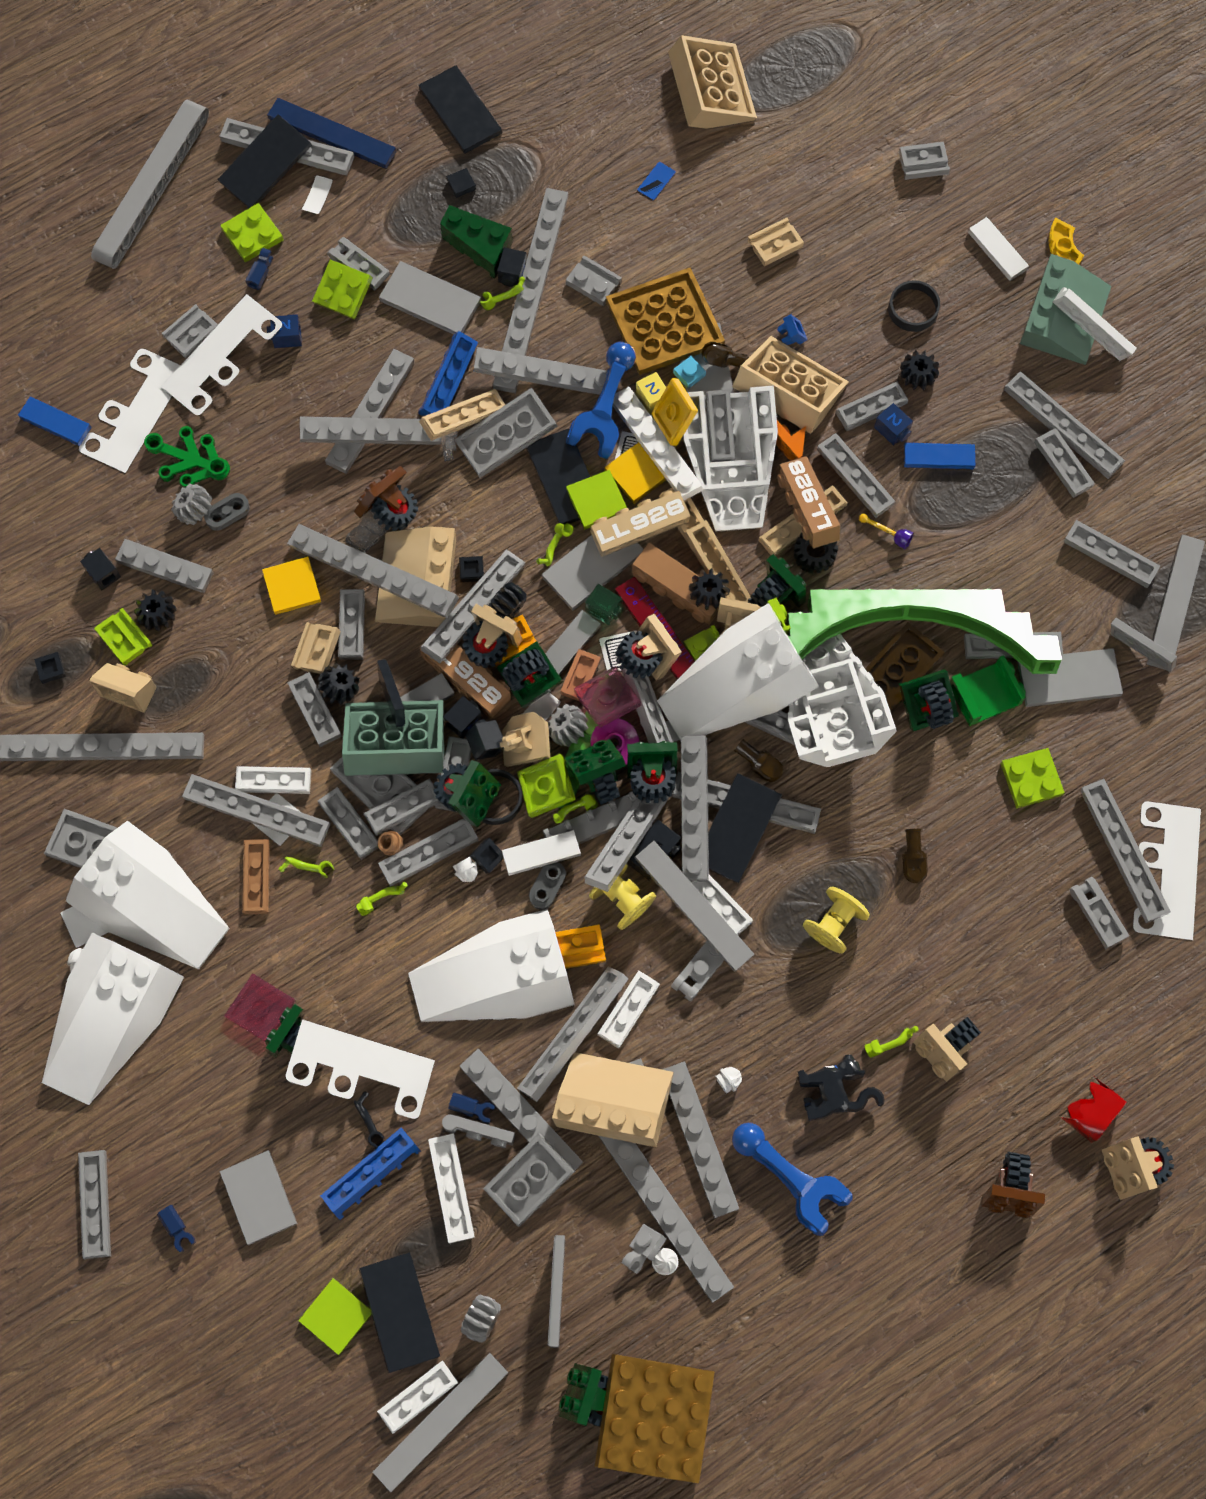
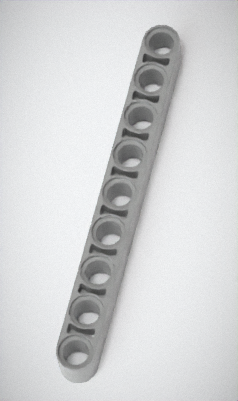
(150, 184)

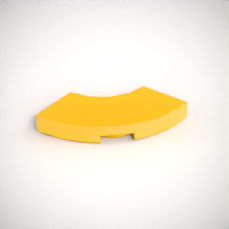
(1062, 242)

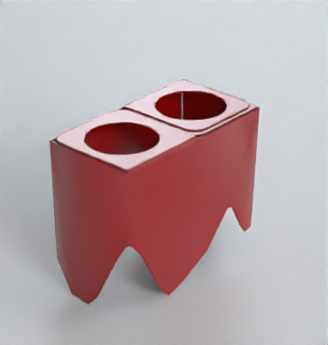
(1095, 1115)

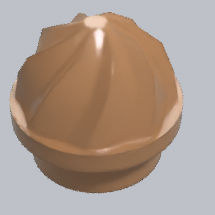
(390, 843)

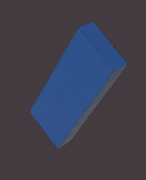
(54, 421)
(939, 455)

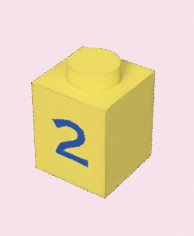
(650, 390)

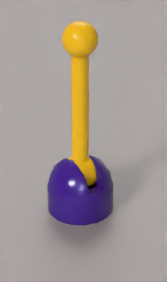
(901, 537)

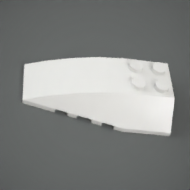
(737, 488)
(738, 678)
(843, 715)
(146, 898)
(496, 974)
(105, 1016)

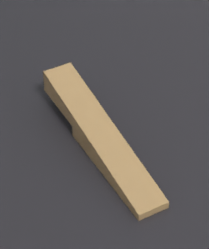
(710, 552)

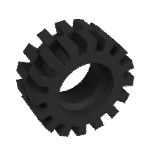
(813, 563)

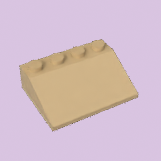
(711, 82)
(801, 386)
(425, 554)
(613, 1099)

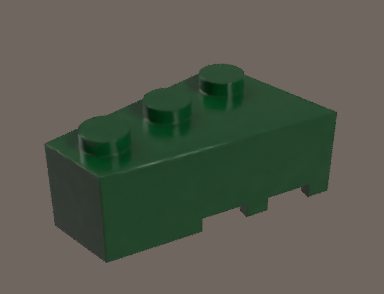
(476, 237)

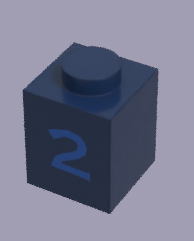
(289, 334)
(894, 424)

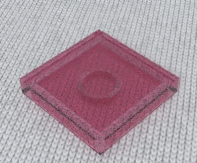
(607, 697)
(259, 1007)

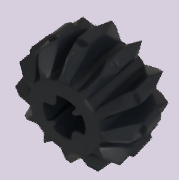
(915, 362)
(699, 587)
(508, 600)
(163, 606)
(338, 683)

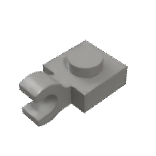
(645, 1245)

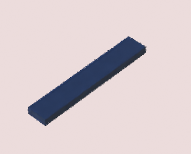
(333, 133)

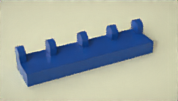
(449, 374)
(369, 1172)

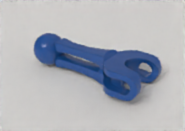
(598, 421)
(808, 1191)

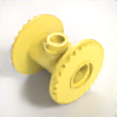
(628, 902)
(836, 919)

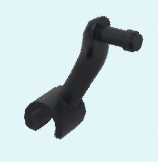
(367, 1119)

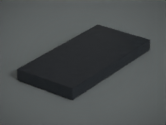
(460, 109)
(264, 162)
(558, 467)
(739, 826)
(399, 1312)

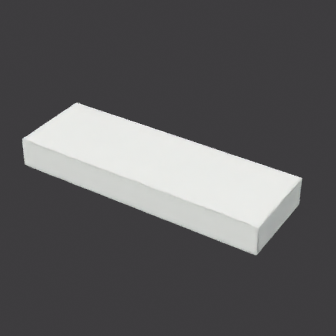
(998, 249)
(273, 780)
(541, 852)
(724, 905)
(628, 1009)
(417, 1397)

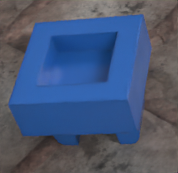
(794, 329)

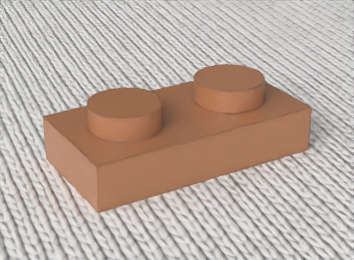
(581, 670)

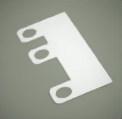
(212, 352)
(137, 419)
(1179, 868)
(362, 1057)

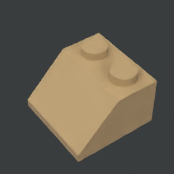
(123, 686)

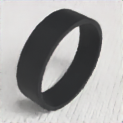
(914, 285)
(498, 821)

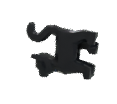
(833, 1096)

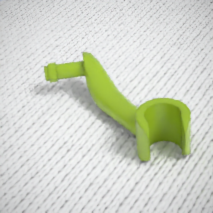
(491, 301)
(306, 866)
(365, 905)

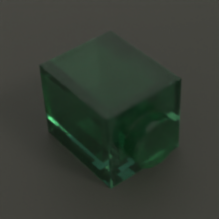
(604, 604)

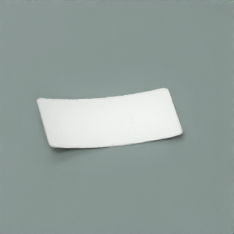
(317, 194)

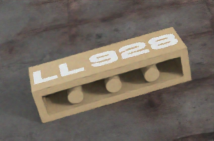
(639, 523)

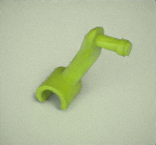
(560, 530)
(587, 801)
(874, 1048)

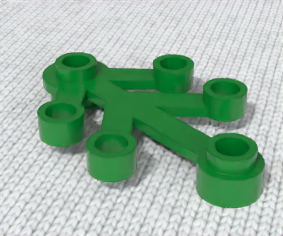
(189, 459)

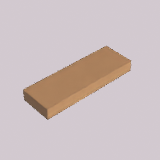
(256, 876)

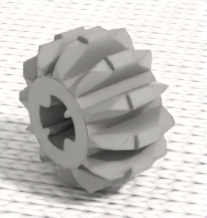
(191, 504)
(567, 725)
(480, 1318)

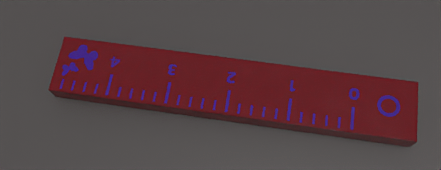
(640, 607)

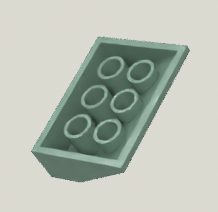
(1052, 329)
(379, 748)

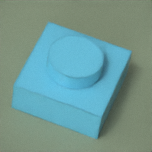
(689, 372)

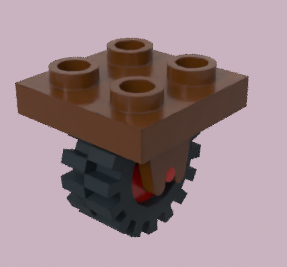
(388, 501)
(1014, 1188)

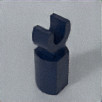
(259, 270)
(469, 1106)
(175, 1226)

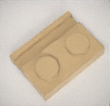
(775, 241)
(315, 648)

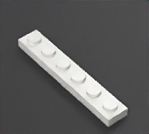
(656, 444)

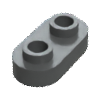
(226, 511)
(547, 884)

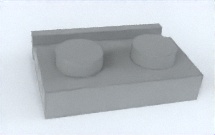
(924, 160)
(593, 280)
(189, 331)

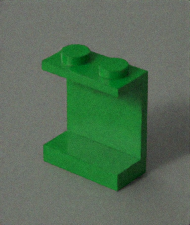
(988, 691)

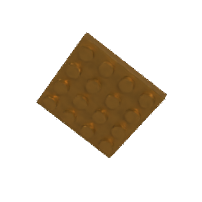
(664, 320)
(654, 1419)

